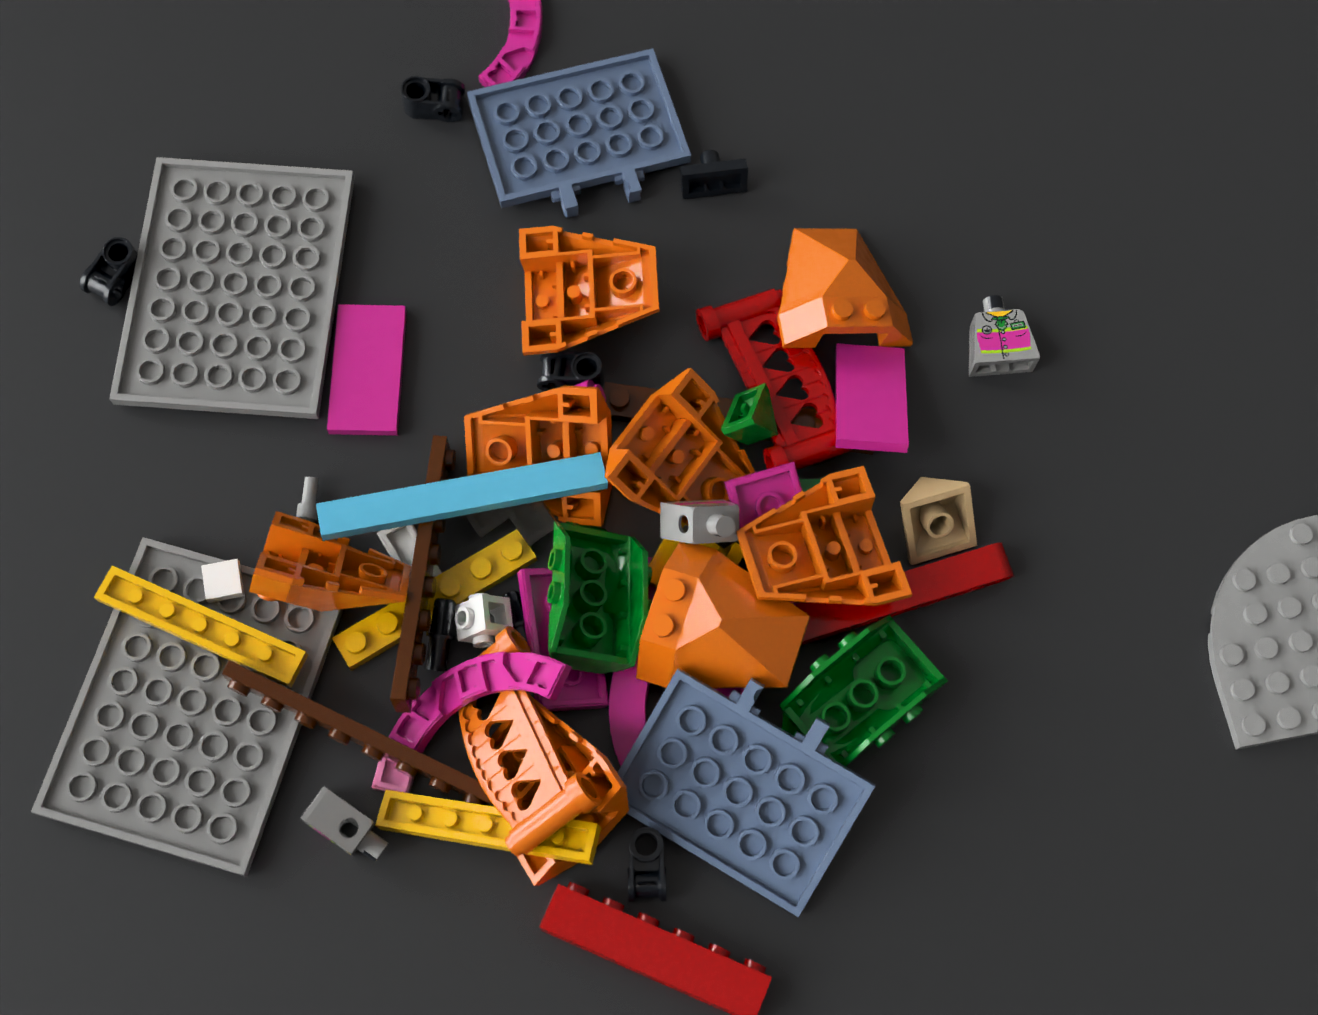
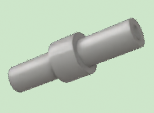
(307, 508)

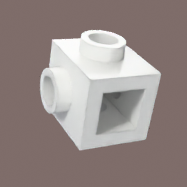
(482, 619)

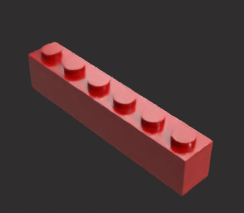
(655, 953)

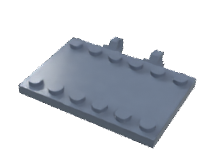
(579, 130)
(742, 789)

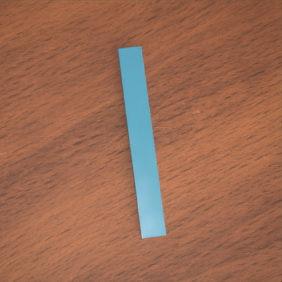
(461, 496)

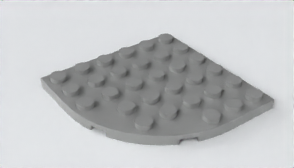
(1268, 637)

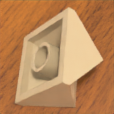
(937, 519)

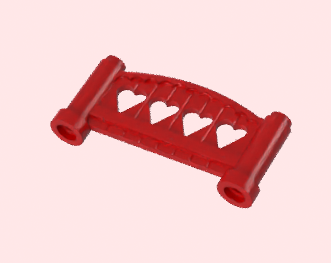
(736, 326)

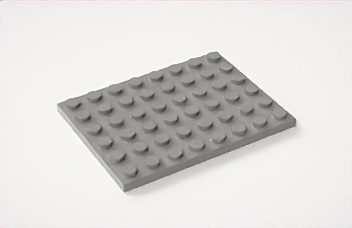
(234, 288)
(162, 741)

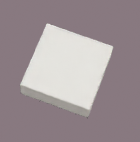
(222, 580)

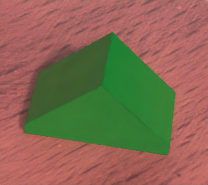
(750, 416)

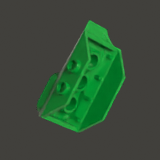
(596, 598)
(863, 690)

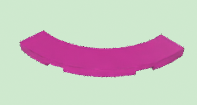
(521, 45)
(475, 680)
(627, 710)

